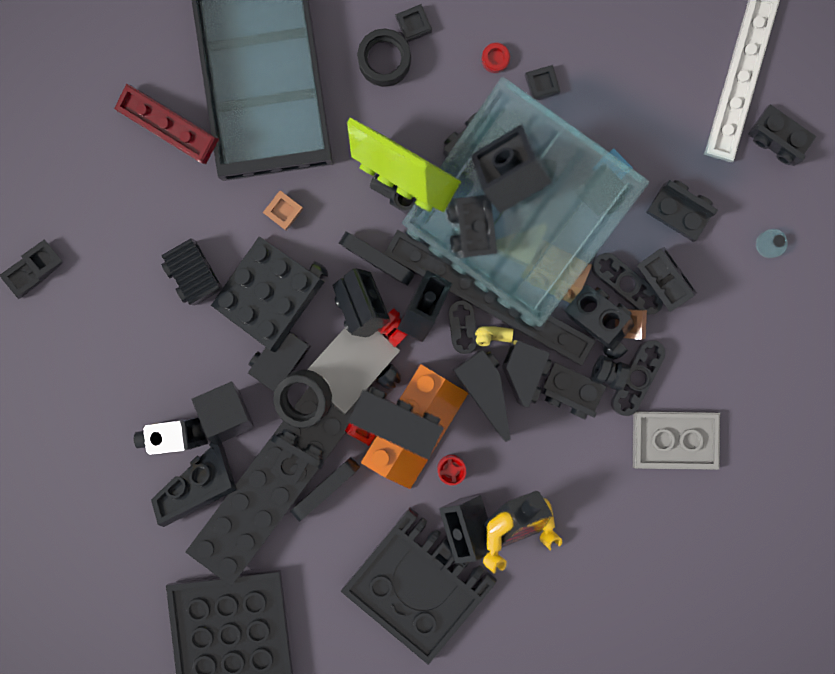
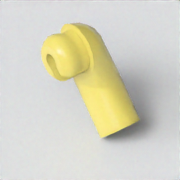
(494, 333)

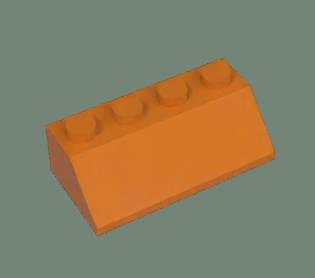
(426, 393)

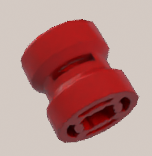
(394, 336)
(450, 473)

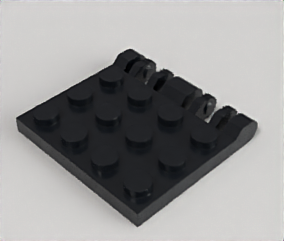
(415, 590)

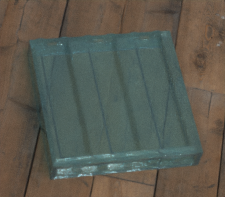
(553, 232)

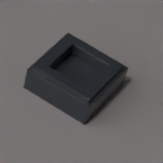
(413, 23)
(542, 82)

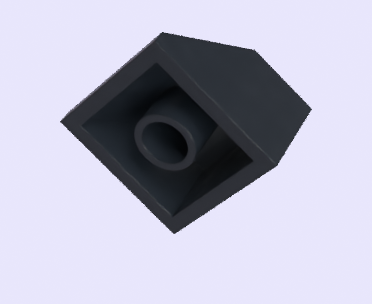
(510, 169)

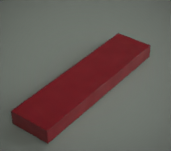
(166, 124)

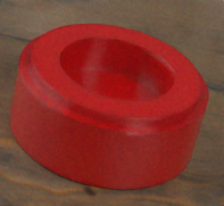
(495, 57)

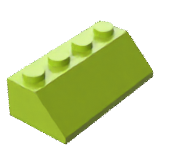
(401, 167)

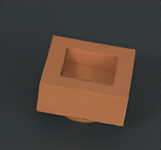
(283, 210)
(639, 319)

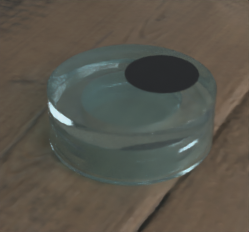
(771, 243)

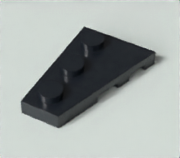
(197, 487)

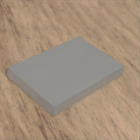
(353, 365)
(676, 440)

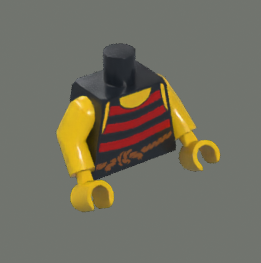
(517, 521)

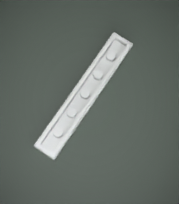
(741, 79)

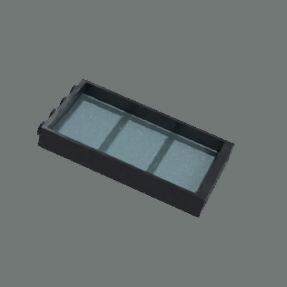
(262, 86)

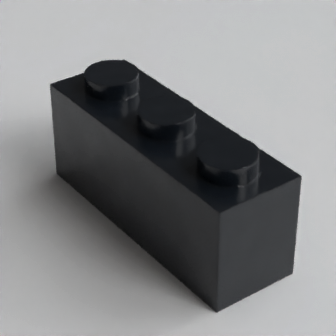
(396, 422)

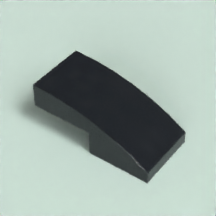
(32, 269)

